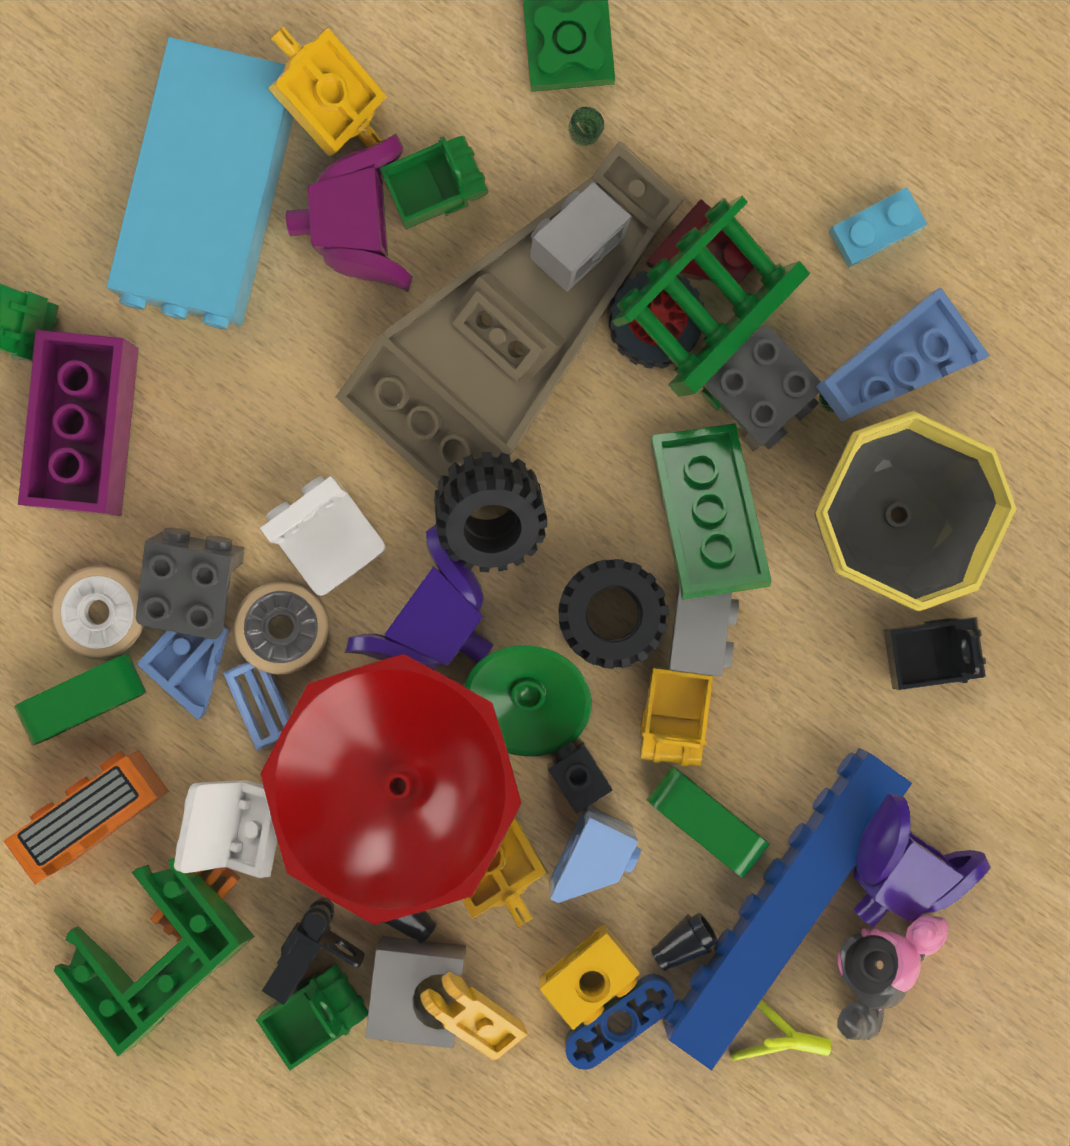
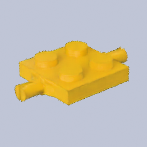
(327, 91)
(508, 877)

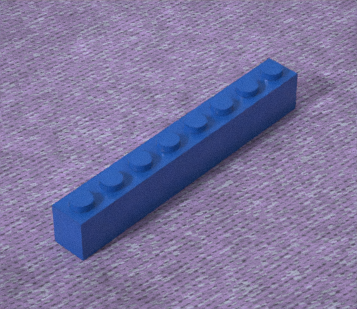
(782, 910)

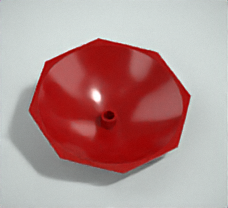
(390, 789)

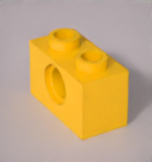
(598, 953)

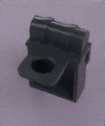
(935, 653)
(303, 946)

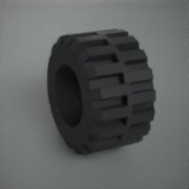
(494, 540)
(649, 624)

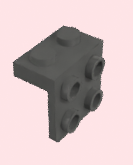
(764, 388)
(186, 582)

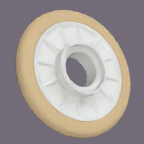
(72, 607)

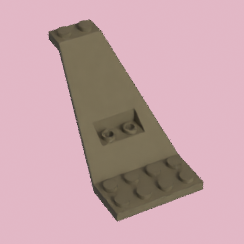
(457, 388)

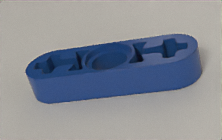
(651, 1012)

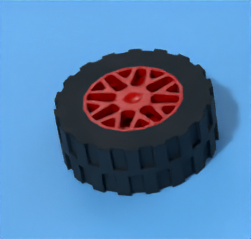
(634, 340)

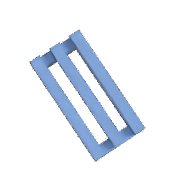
(245, 709)

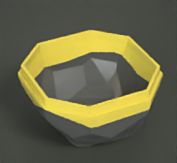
(950, 505)

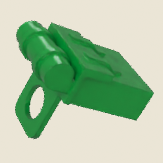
(434, 181)
(20, 318)
(313, 1016)

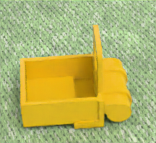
(675, 717)

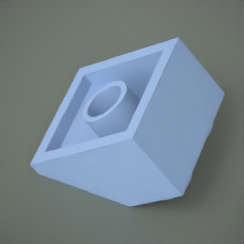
(594, 855)

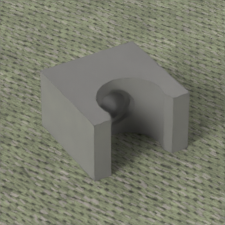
(394, 1000)

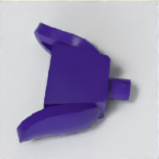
(436, 617)
(907, 872)

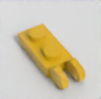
(474, 1017)

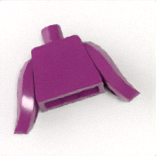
(349, 216)

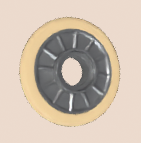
(286, 654)

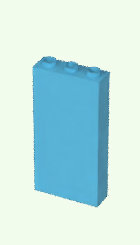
(202, 186)

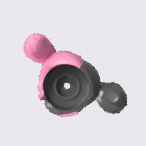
(883, 987)

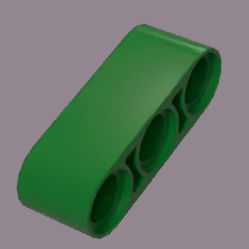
(80, 699)
(707, 822)

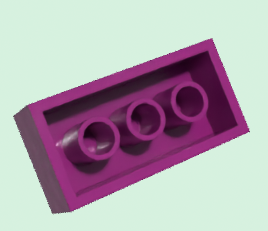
(78, 423)

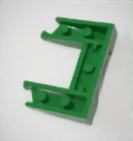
(130, 1010)

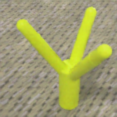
(793, 1039)

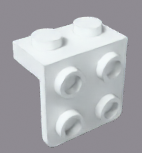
(324, 534)
(227, 828)

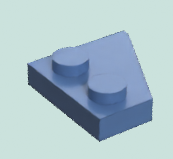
(186, 667)

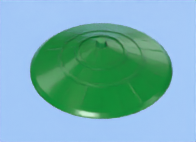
(536, 697)

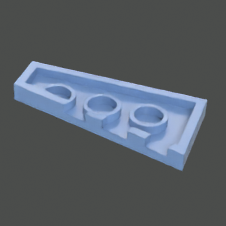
(907, 355)

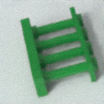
(749, 309)

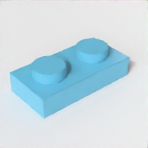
(877, 227)

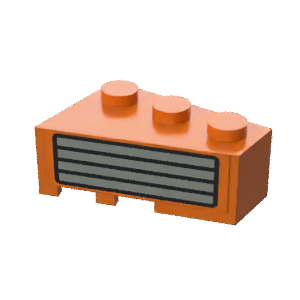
(86, 815)

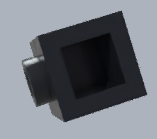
(578, 775)

